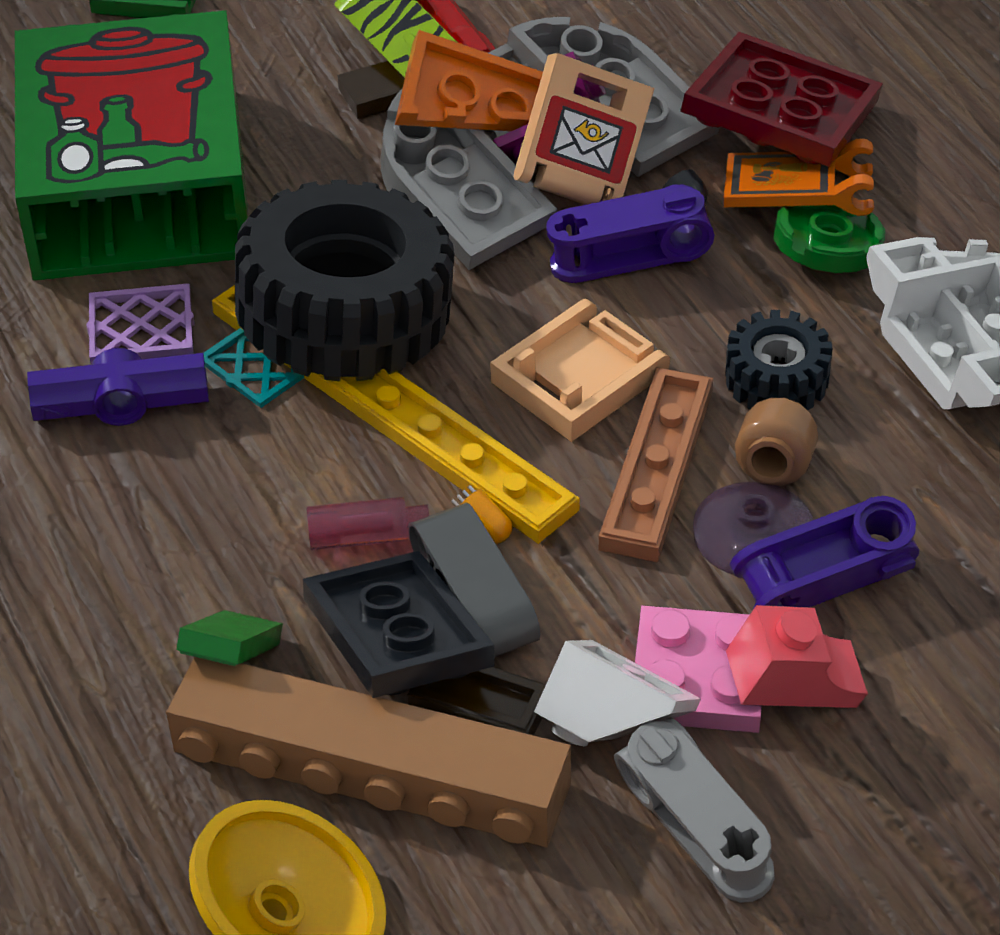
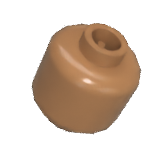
(776, 441)

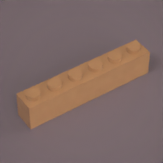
(372, 750)

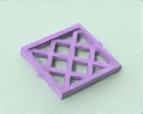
(147, 296)

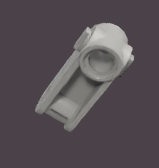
(698, 809)

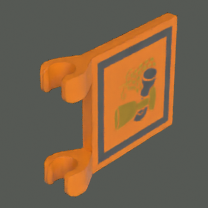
(785, 180)

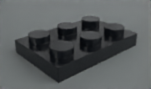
(398, 624)

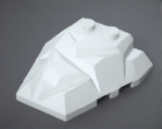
(942, 316)

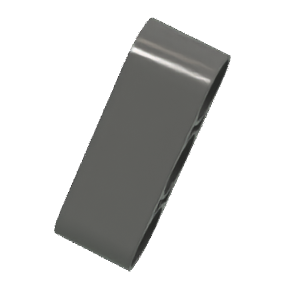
(477, 575)

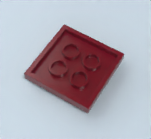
(781, 99)

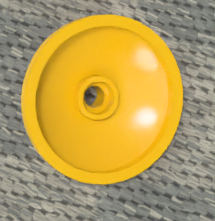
(282, 873)

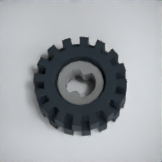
(764, 340)

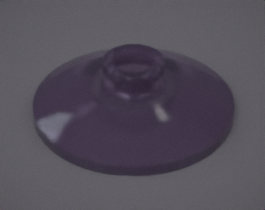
(742, 515)

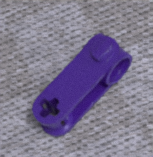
(629, 233)
(830, 554)

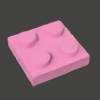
(691, 653)

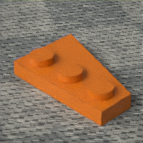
(464, 88)

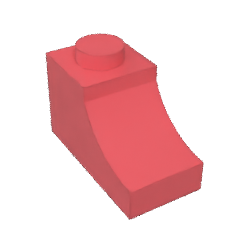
(789, 661)

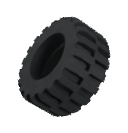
(343, 280)

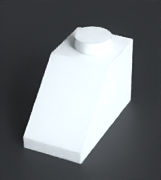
(605, 695)

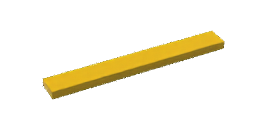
(445, 443)

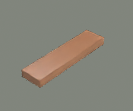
(656, 465)

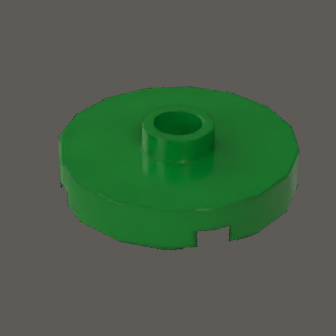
(827, 237)

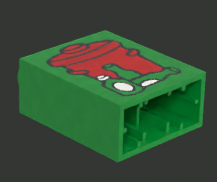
(127, 145)

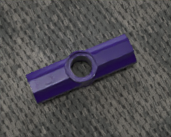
(117, 386)

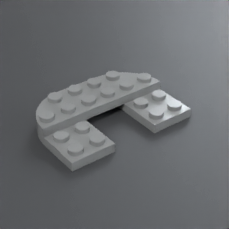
(473, 181)

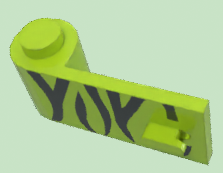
(391, 26)

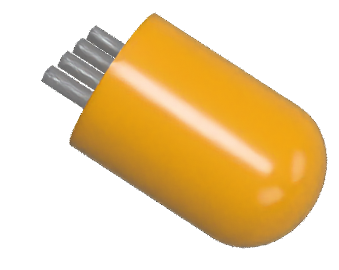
(492, 517)

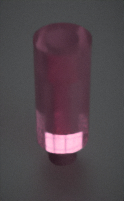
(361, 522)

